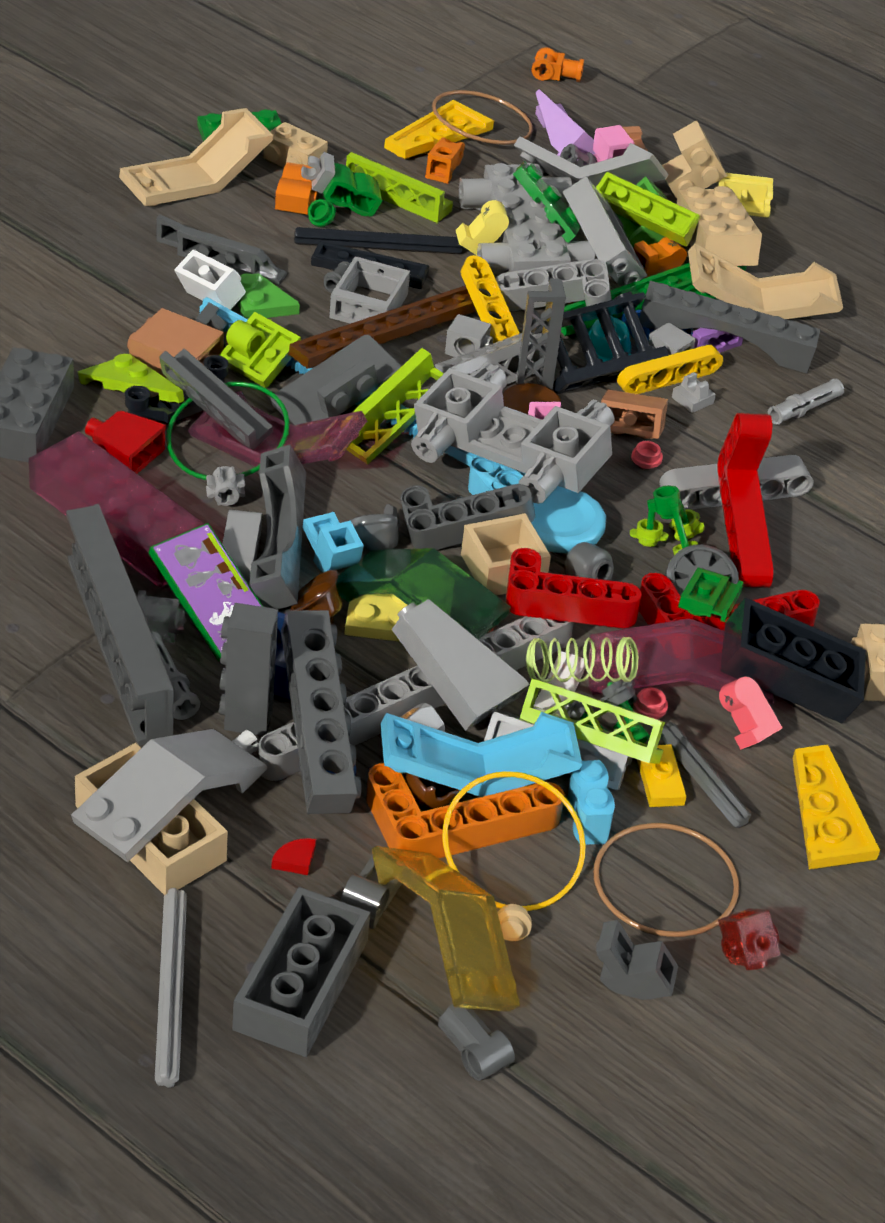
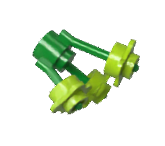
(669, 506)

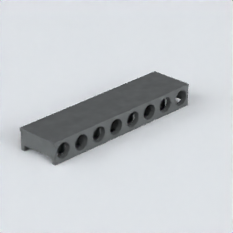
(120, 626)

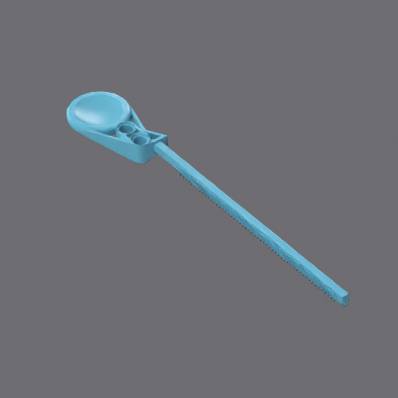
(559, 521)

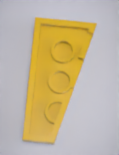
(428, 130)
(829, 813)

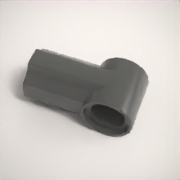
(480, 1049)

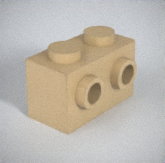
(293, 145)
(872, 639)

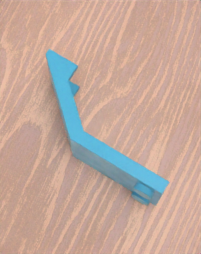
(540, 751)

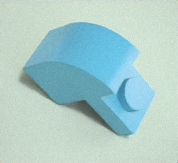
(333, 542)

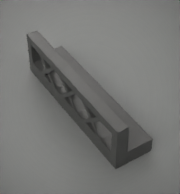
(548, 343)
(215, 398)

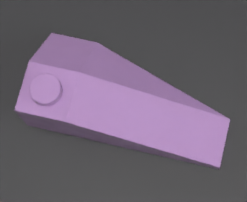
(562, 128)

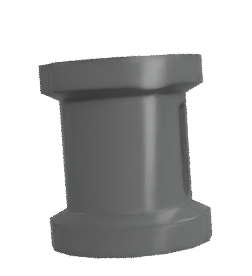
(575, 154)

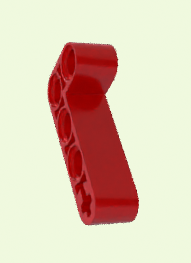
(567, 596)

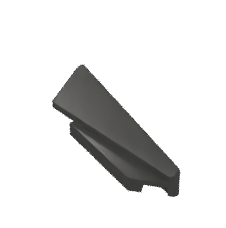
(231, 253)

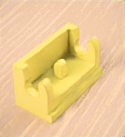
(752, 192)

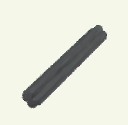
(705, 776)

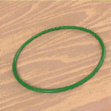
(229, 384)

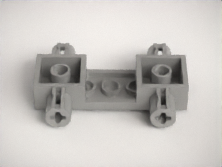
(530, 236)
(471, 416)

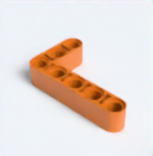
(472, 822)

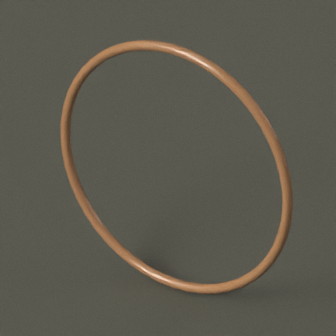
(485, 96)
(651, 930)

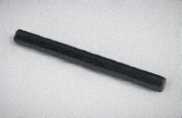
(378, 240)

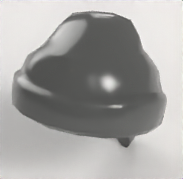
(378, 530)

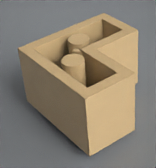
(697, 164)

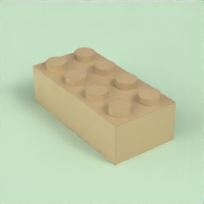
(723, 224)
(182, 849)

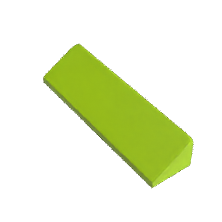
(648, 209)

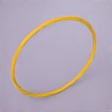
(539, 781)

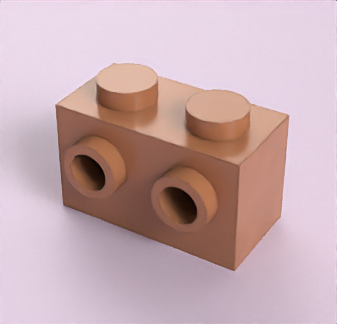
(636, 413)

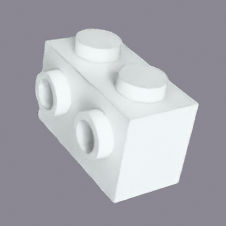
(211, 279)

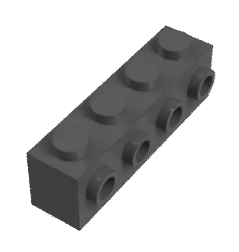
(249, 668)

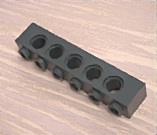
(322, 790)

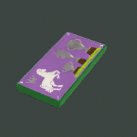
(203, 580)

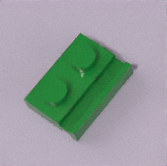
(710, 594)

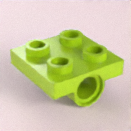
(258, 348)

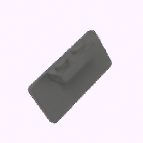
(337, 382)

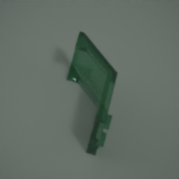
(421, 576)

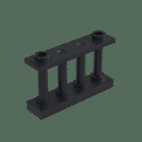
(596, 370)

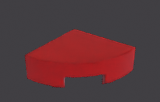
(295, 856)

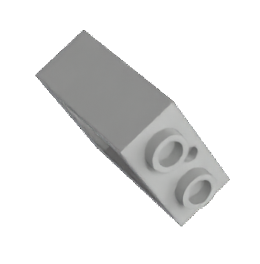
(353, 307)

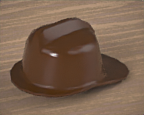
(320, 595)

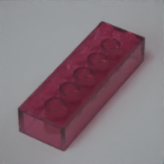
(137, 514)

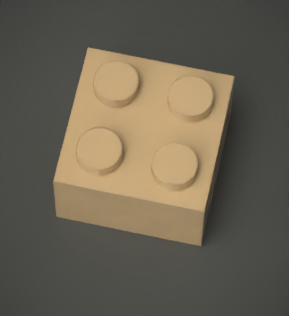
(489, 548)

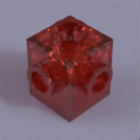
(749, 938)

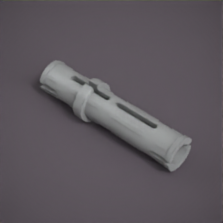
(797, 405)

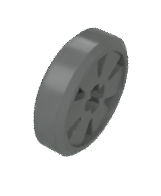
(699, 556)

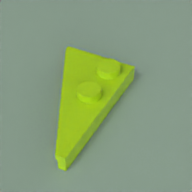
(127, 372)

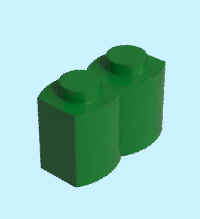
(353, 190)

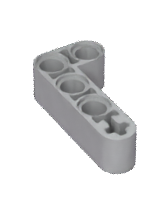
(581, 281)

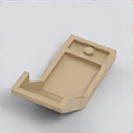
(206, 168)
(783, 295)

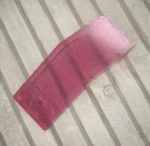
(310, 440)
(666, 655)

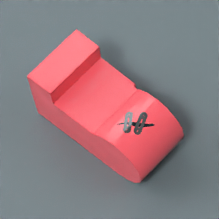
(749, 711)

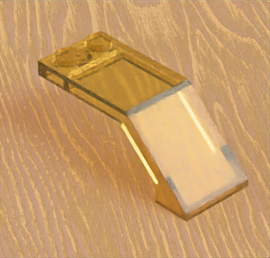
(465, 927)

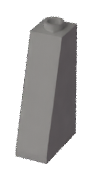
(457, 663)

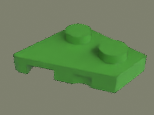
(265, 298)

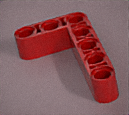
(743, 499)
(661, 602)

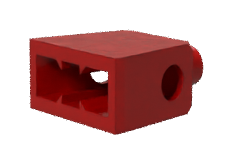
(128, 438)

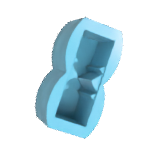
(592, 801)

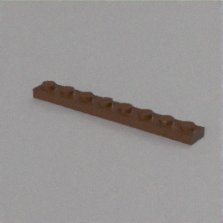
(385, 326)

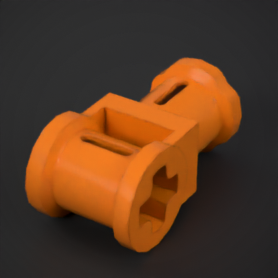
(556, 66)

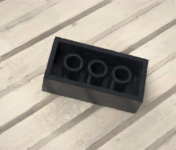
(794, 660)

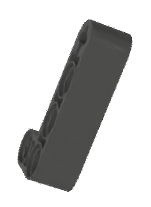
(444, 523)

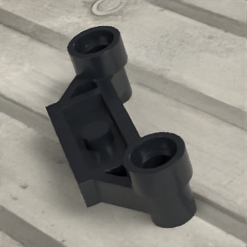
(140, 404)

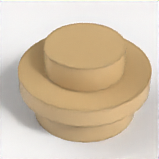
(514, 922)

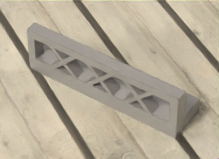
(492, 353)
(615, 763)

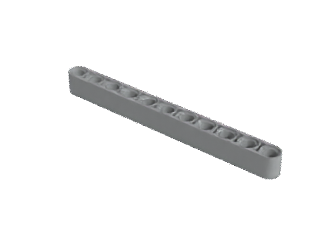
(409, 689)

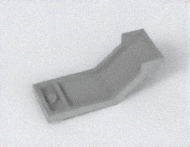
(630, 166)
(160, 784)

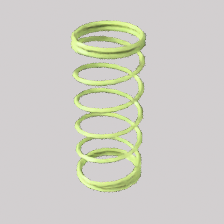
(547, 658)

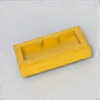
(663, 780)

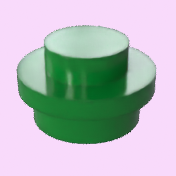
(321, 213)

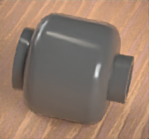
(589, 562)

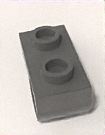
(367, 893)

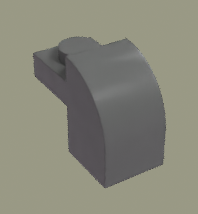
(632, 969)

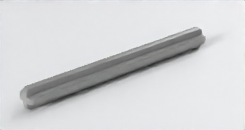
(171, 989)

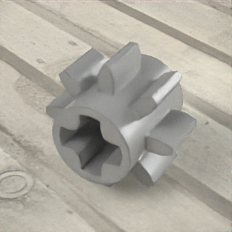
(225, 486)

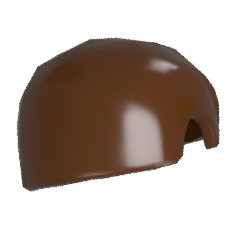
(429, 793)

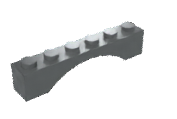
(783, 340)
(277, 571)

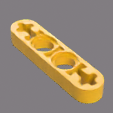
(483, 303)
(641, 379)

